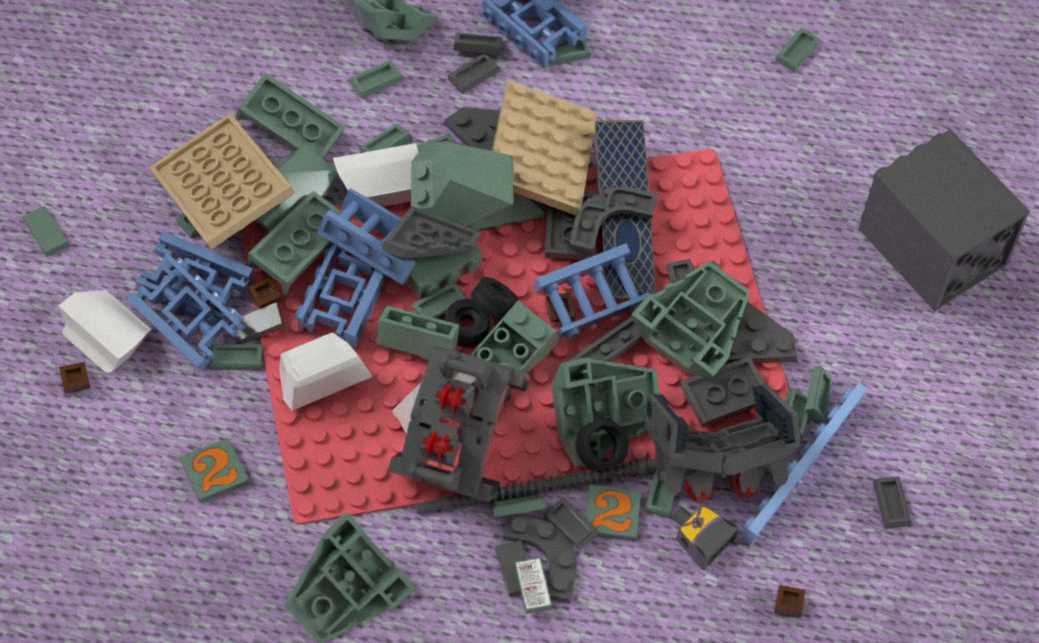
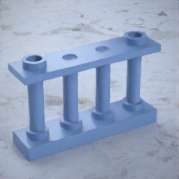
(359, 241)
(572, 276)

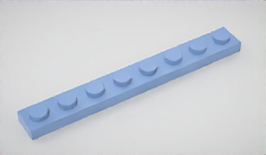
(798, 469)

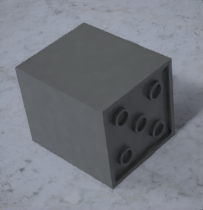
(942, 219)

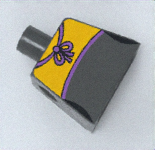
(704, 534)

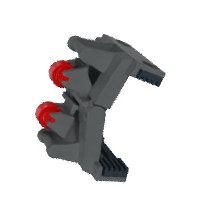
(453, 399)
(738, 450)

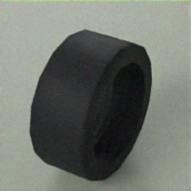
(619, 440)

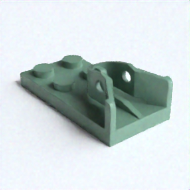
(289, 117)
(293, 242)

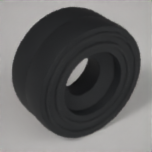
(493, 297)
(464, 309)

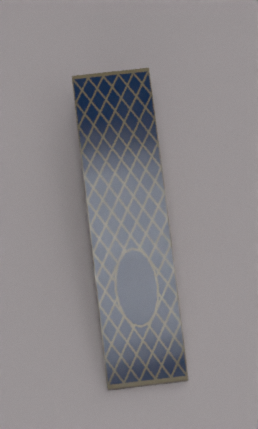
(623, 163)

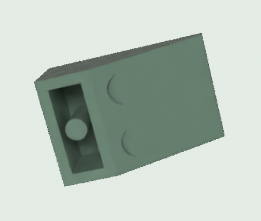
(518, 340)

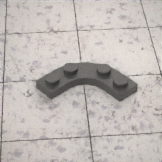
(606, 204)
(555, 548)

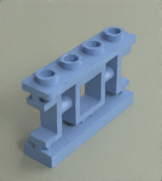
(525, 38)
(203, 262)
(362, 299)
(173, 327)

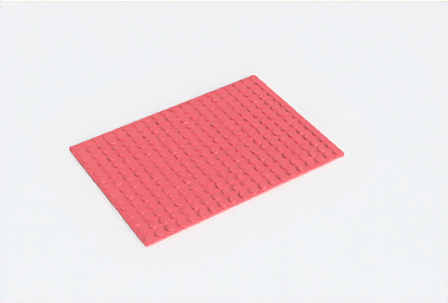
(343, 443)

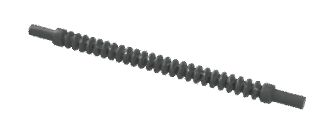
(448, 502)

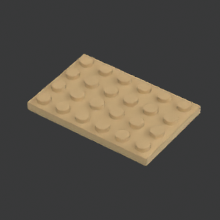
(547, 144)
(221, 180)

